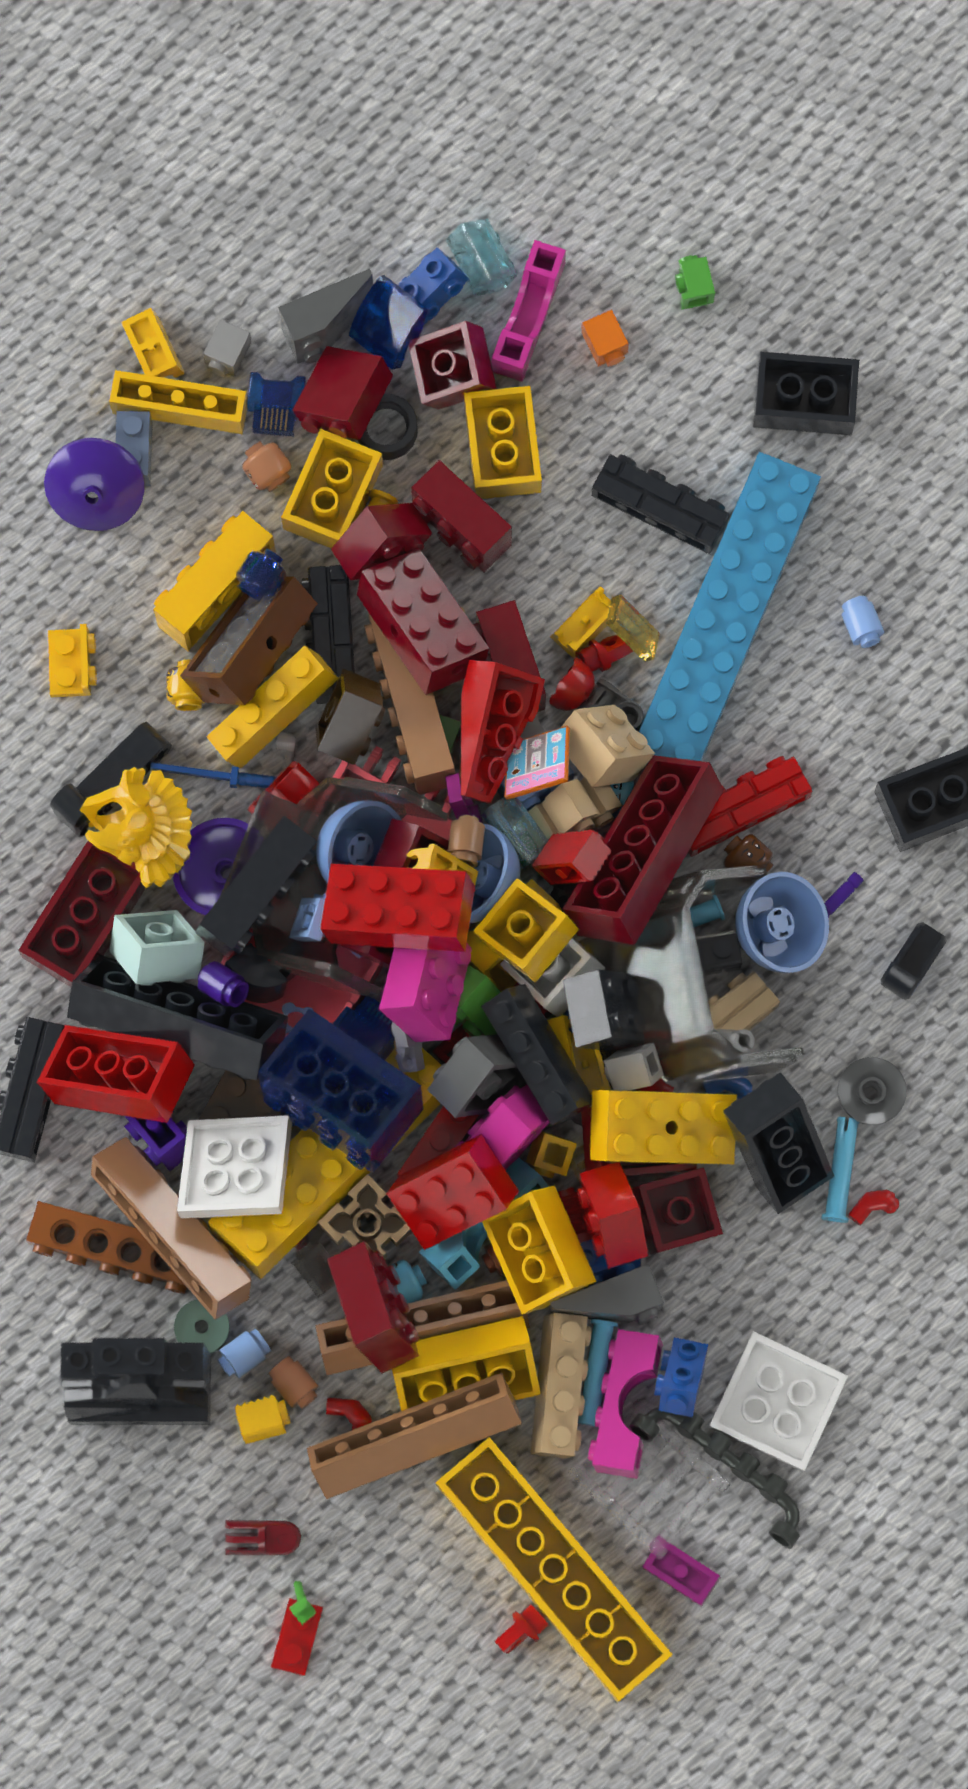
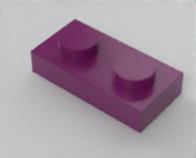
(460, 804)
(683, 1574)

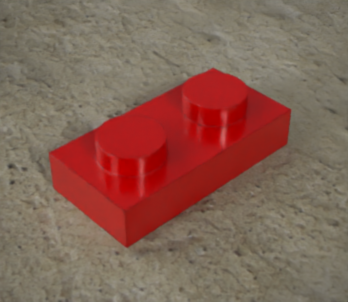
(296, 1641)

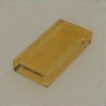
(632, 628)

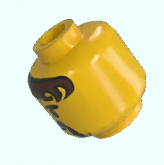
(179, 692)

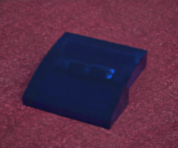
(388, 321)

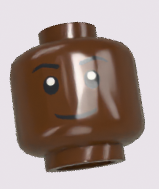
(748, 852)

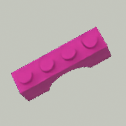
(529, 311)
(634, 1360)

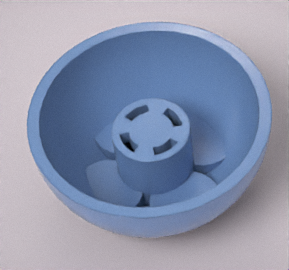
(353, 835)
(495, 872)
(782, 922)

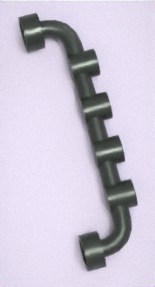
(743, 1467)

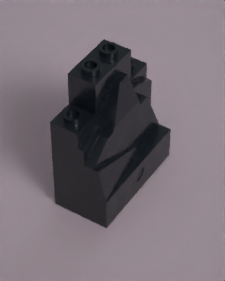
(136, 1382)

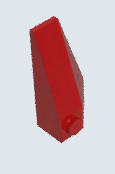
(494, 713)

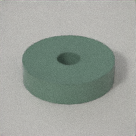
(186, 1322)

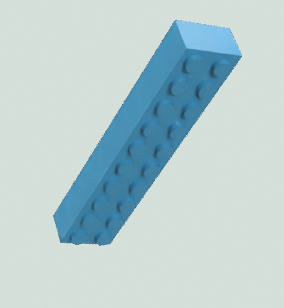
(729, 608)

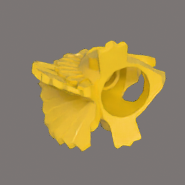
(148, 829)

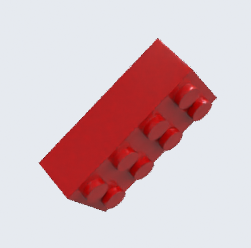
(398, 907)
(116, 1073)

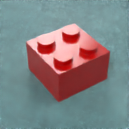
(612, 1215)

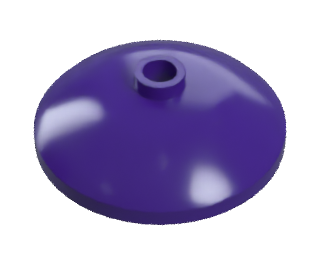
(98, 468)
(211, 852)

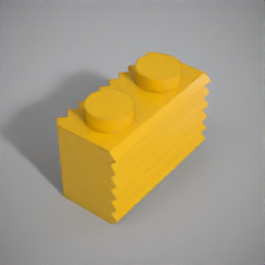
(262, 1419)

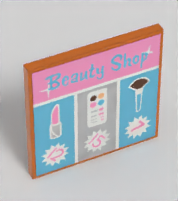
(538, 763)

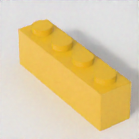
(180, 401)
(272, 707)

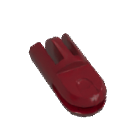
(272, 1537)

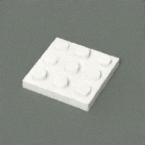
(234, 1167)
(778, 1401)

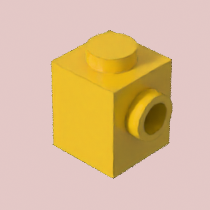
(551, 1154)

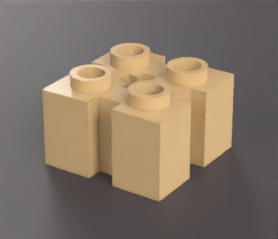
(575, 808)
(366, 1203)

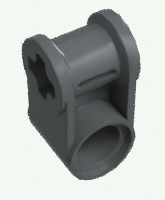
(608, 694)

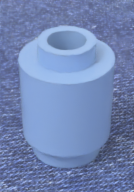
(862, 622)
(243, 1353)

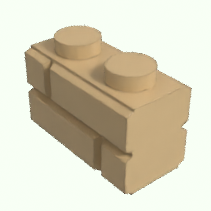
(744, 1004)

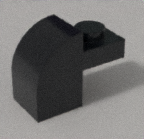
(264, 980)

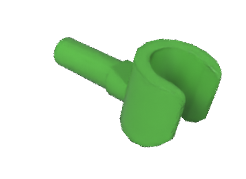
(302, 1608)

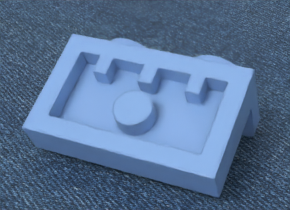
(308, 919)

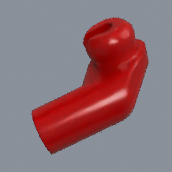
(873, 1201)
(351, 1409)

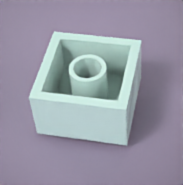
(156, 947)

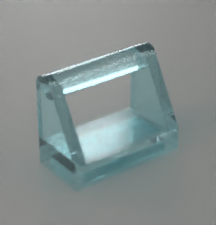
(519, 827)

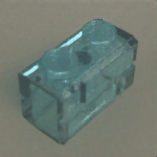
(481, 257)

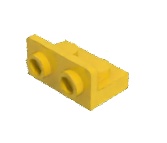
(70, 662)

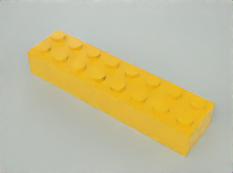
(313, 1186)
(553, 1569)

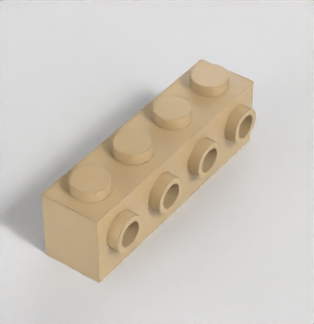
(560, 1381)

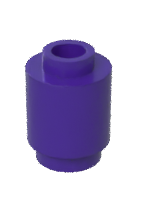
(222, 984)

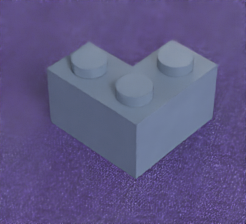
(135, 435)

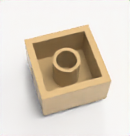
(606, 745)

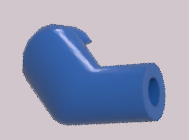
(738, 1086)

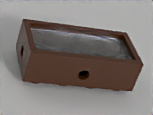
(248, 644)

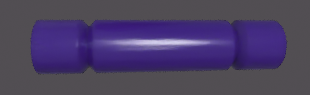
(843, 893)

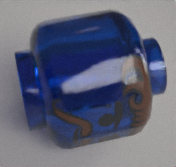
(261, 574)

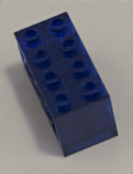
(340, 1091)

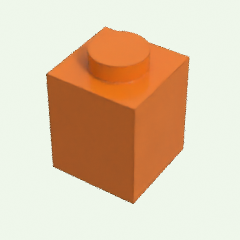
(605, 339)

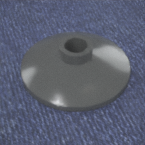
(882, 1077)

